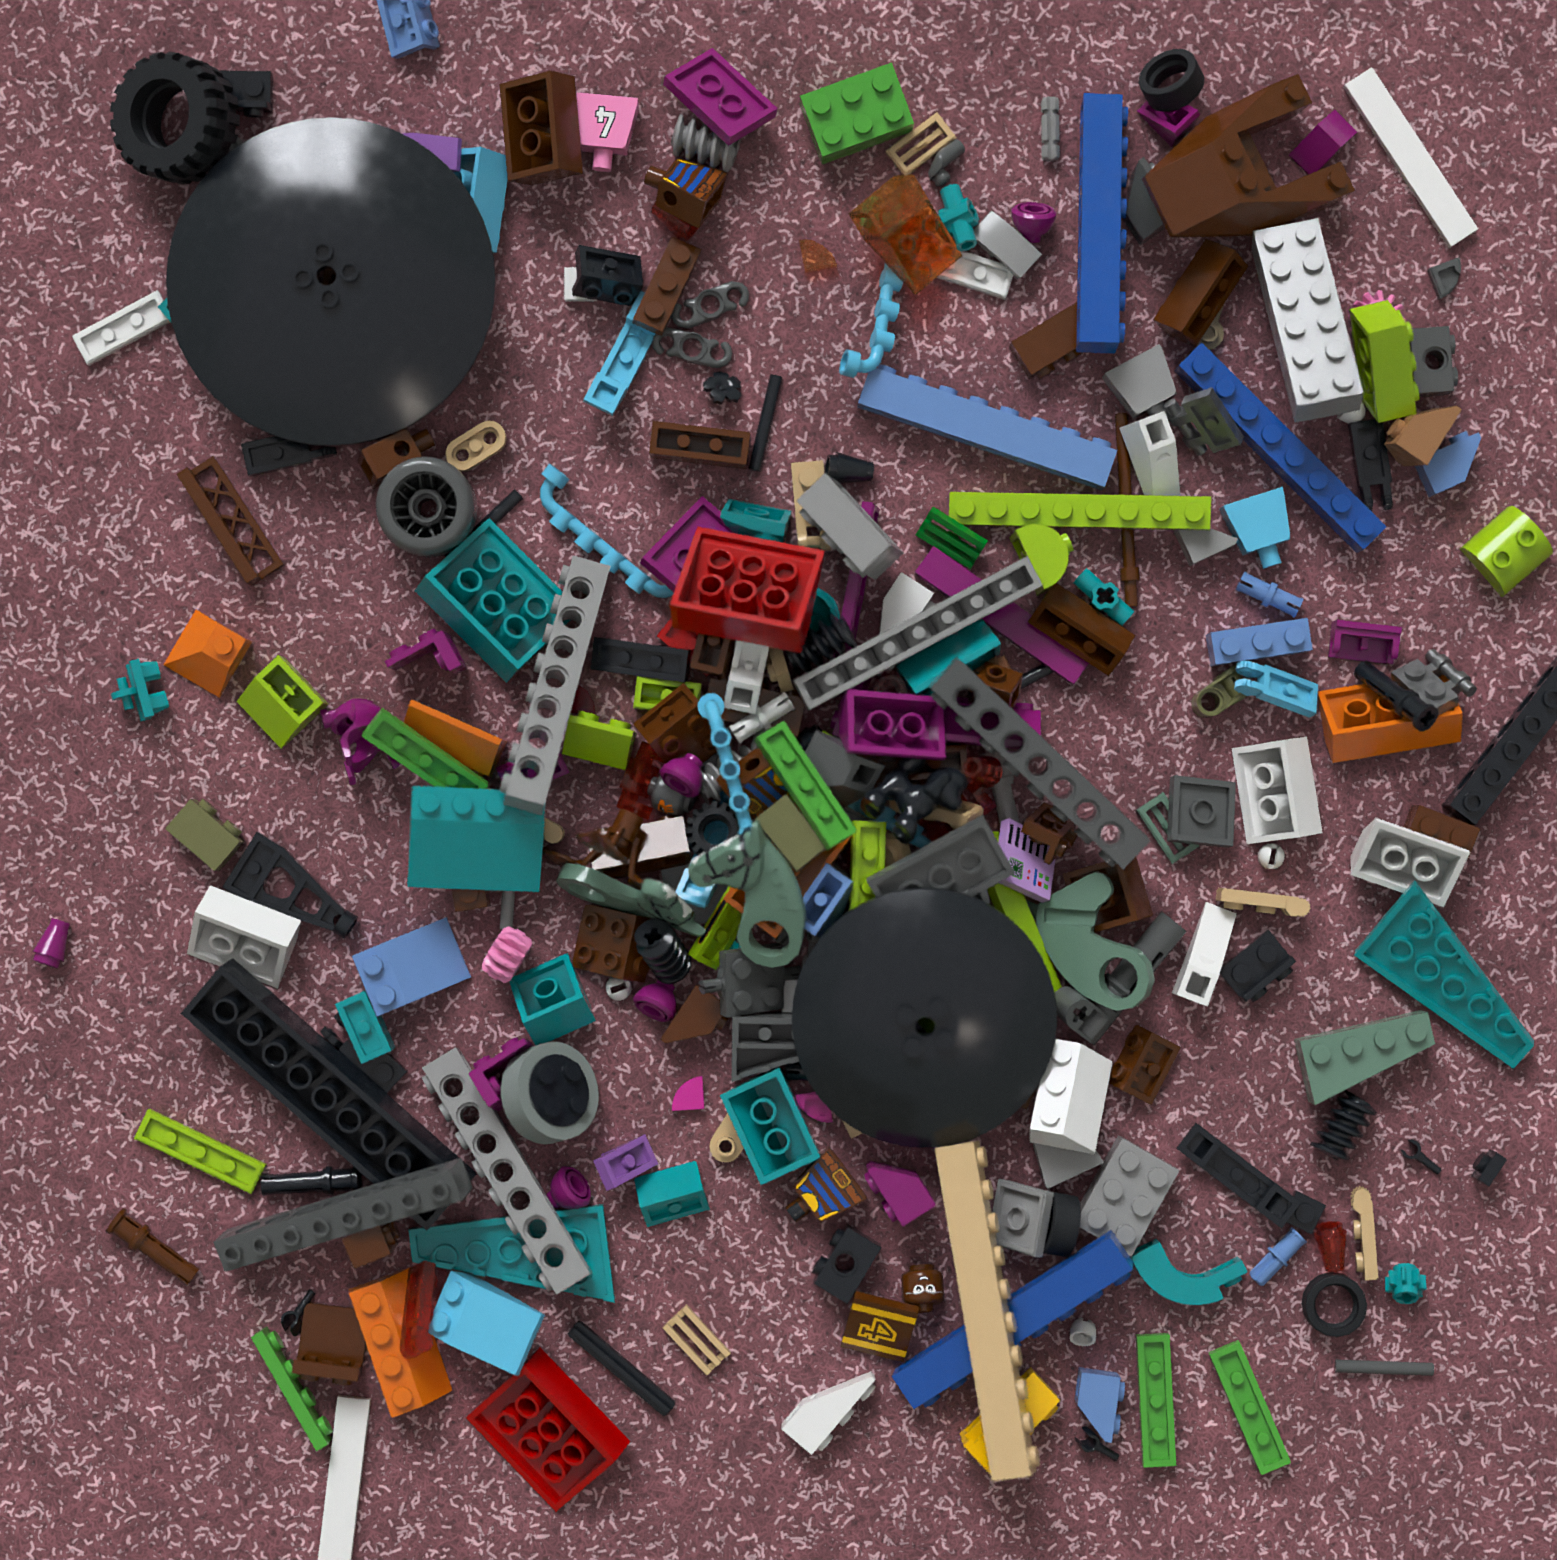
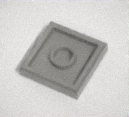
(1022, 1217)

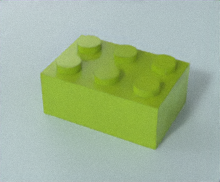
(1384, 360)

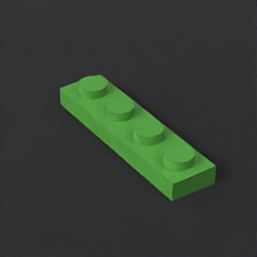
(419, 753)
(805, 785)
(301, 1400)
(1155, 1400)
(1249, 1407)

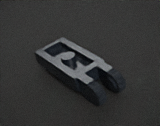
(278, 454)
(1371, 461)
(382, 1070)

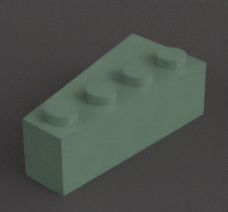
(1357, 1052)

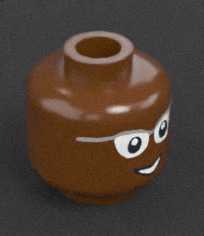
(922, 1287)

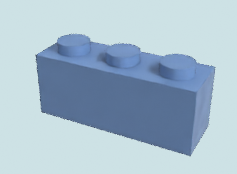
(1259, 642)

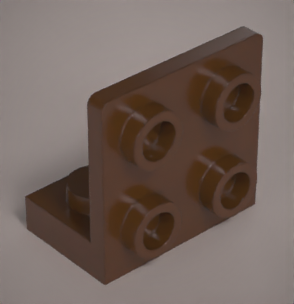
(677, 727)

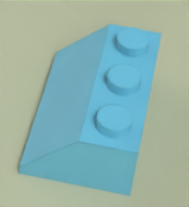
(485, 179)

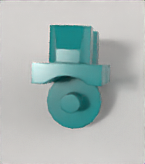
(138, 676)

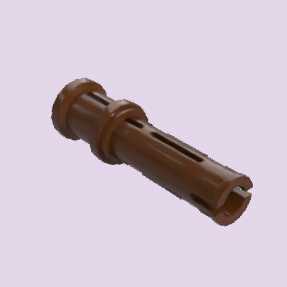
(140, 1238)

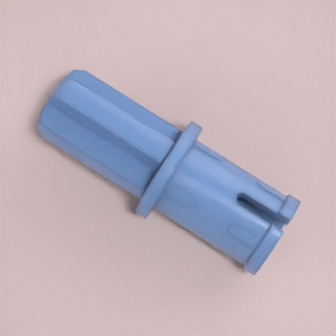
(1277, 1257)

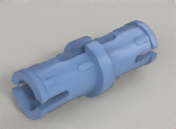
(1269, 594)

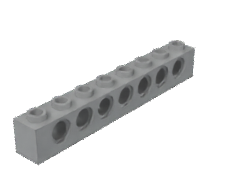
(917, 633)
(532, 793)
(574, 1267)

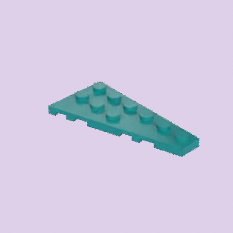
(1432, 965)
(493, 1250)

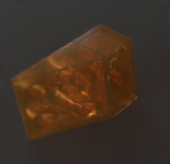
(906, 232)

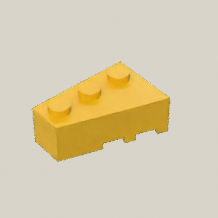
(1041, 1403)

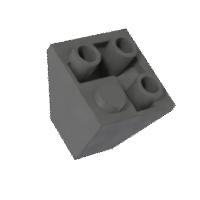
(1141, 212)
(845, 774)

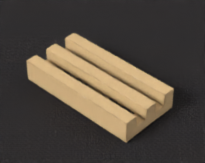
(899, 161)
(715, 1360)

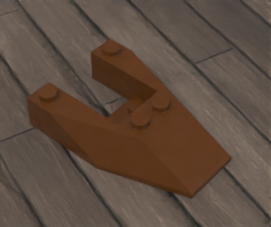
(1219, 181)

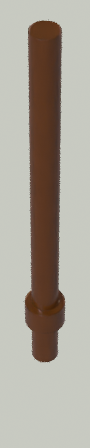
(1129, 573)

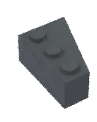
(761, 1043)

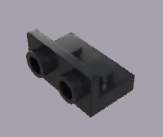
(252, 91)
(607, 275)
(1256, 967)

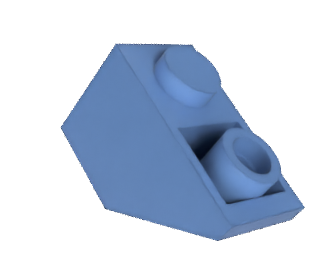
(1450, 464)
(1098, 1397)

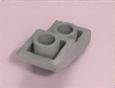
(1006, 244)

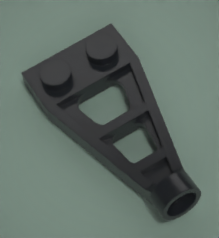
(255, 868)

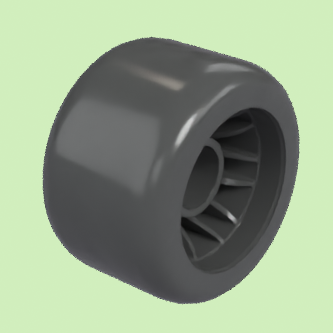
(404, 493)

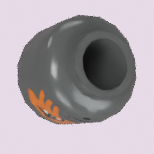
(668, 800)

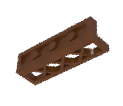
(219, 526)

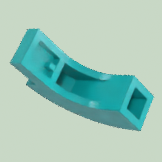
(1183, 1287)

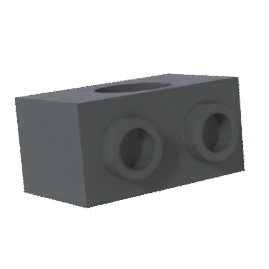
(1441, 344)

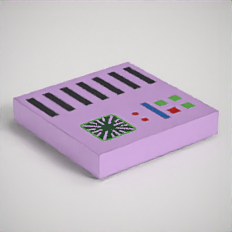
(1027, 859)

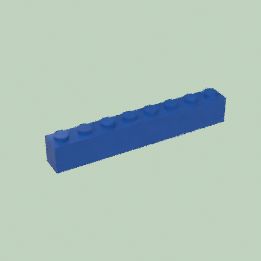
(1100, 223)
(1283, 450)
(1034, 1306)

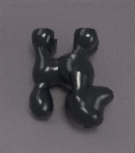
(915, 802)

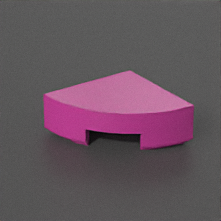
(689, 1095)
(814, 1107)

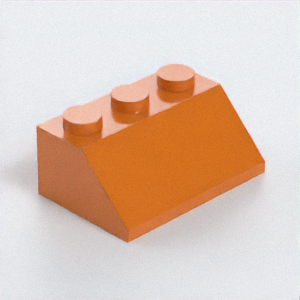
(460, 740)

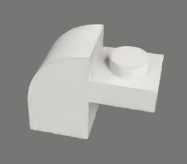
(746, 677)

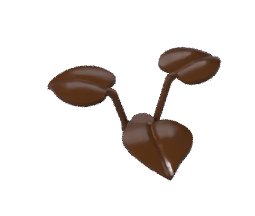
(620, 833)

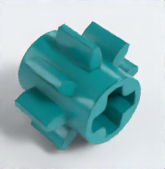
(1405, 1283)

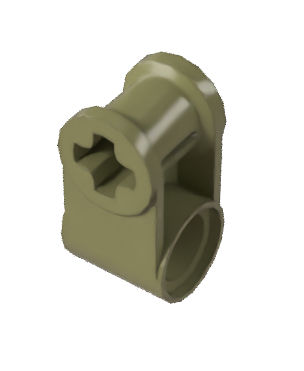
(1221, 690)

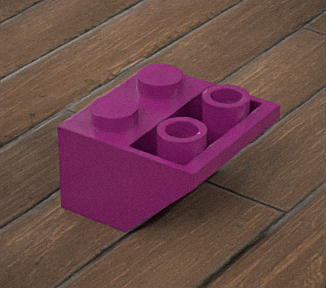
(902, 1189)

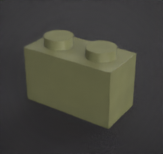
(791, 833)
(206, 834)

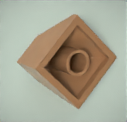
(1418, 436)

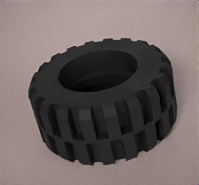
(140, 112)

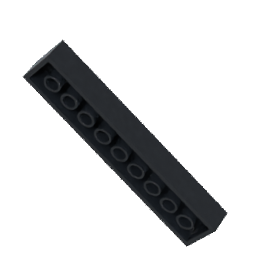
(314, 1080)

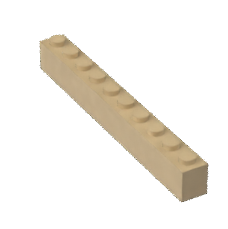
(986, 1311)

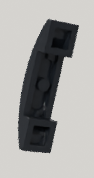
(1238, 1175)

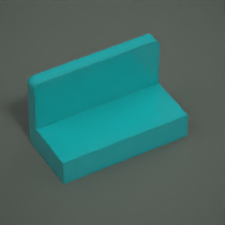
(364, 1028)
(671, 1193)

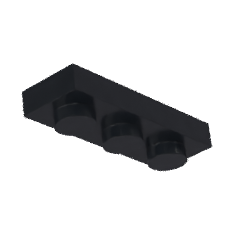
(640, 659)

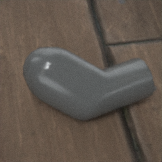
(942, 160)

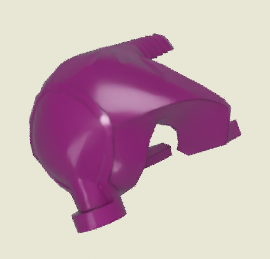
(349, 722)

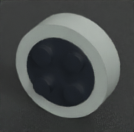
(549, 1093)

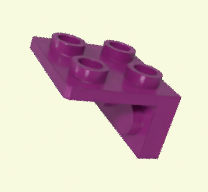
(446, 653)
(487, 1067)

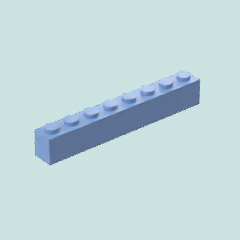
(987, 428)

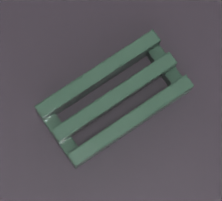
(1155, 833)

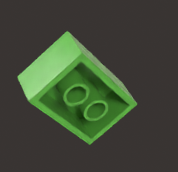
(856, 113)

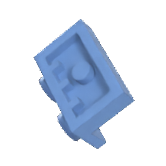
(408, 26)

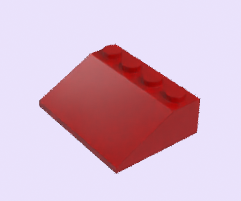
(747, 589)
(548, 1430)

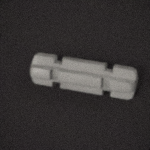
(1050, 128)

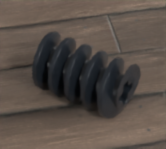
(823, 643)
(662, 951)
(1344, 1126)

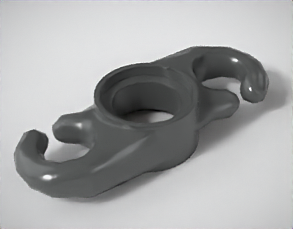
(721, 293)
(704, 358)

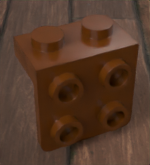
(608, 944)
(330, 1345)

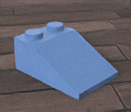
(411, 966)

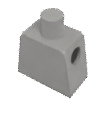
(1142, 383)
(1062, 1164)

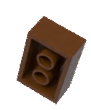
(541, 128)

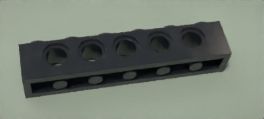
(1506, 751)

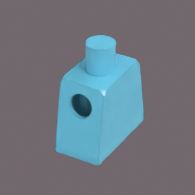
(1259, 524)

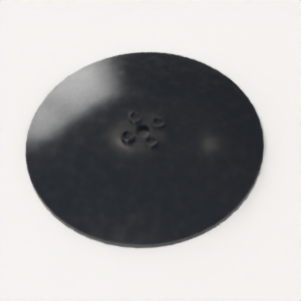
(345, 355)

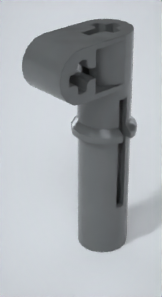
(1096, 1019)

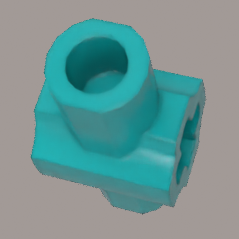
(959, 217)
(1116, 610)

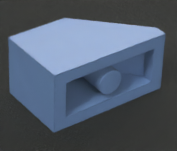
(826, 899)

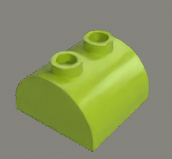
(1508, 549)
(1046, 551)

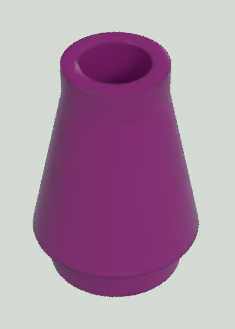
(52, 944)

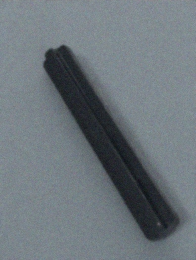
(621, 1368)

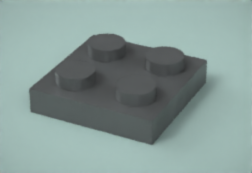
(1201, 811)

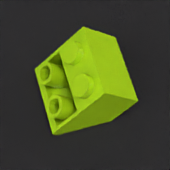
(281, 701)
(597, 741)

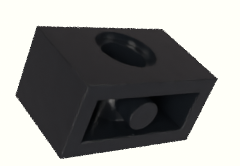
(845, 1282)

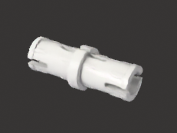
(762, 718)

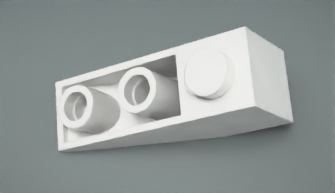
(1153, 454)
(903, 602)
(1205, 955)
(821, 1412)

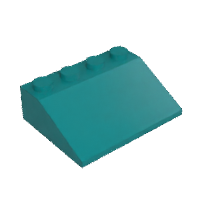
(493, 598)
(472, 841)

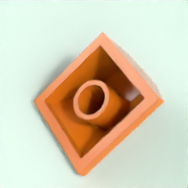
(207, 653)

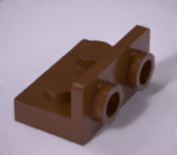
(1047, 828)
(1143, 1064)

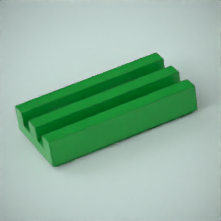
(949, 542)

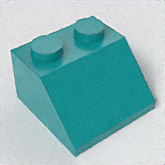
(551, 1000)

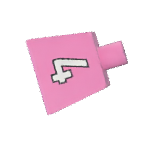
(605, 126)

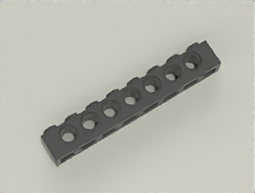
(1129, 839)
(343, 1214)

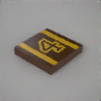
(879, 1326)

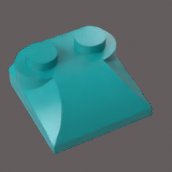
(756, 520)

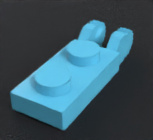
(1277, 688)

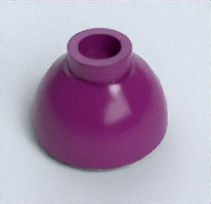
(1033, 219)
(683, 775)
(657, 1001)
(569, 1189)

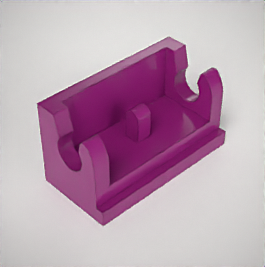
(1364, 641)

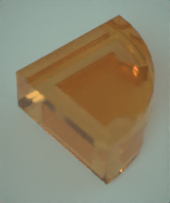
(816, 256)

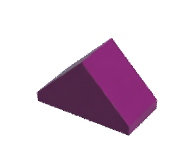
(1170, 124)
(1322, 142)

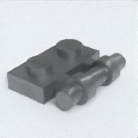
(1211, 420)
(1427, 684)

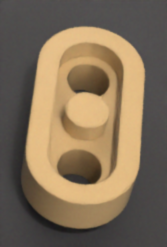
(474, 443)
(725, 1132)

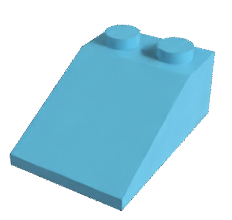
(485, 1322)

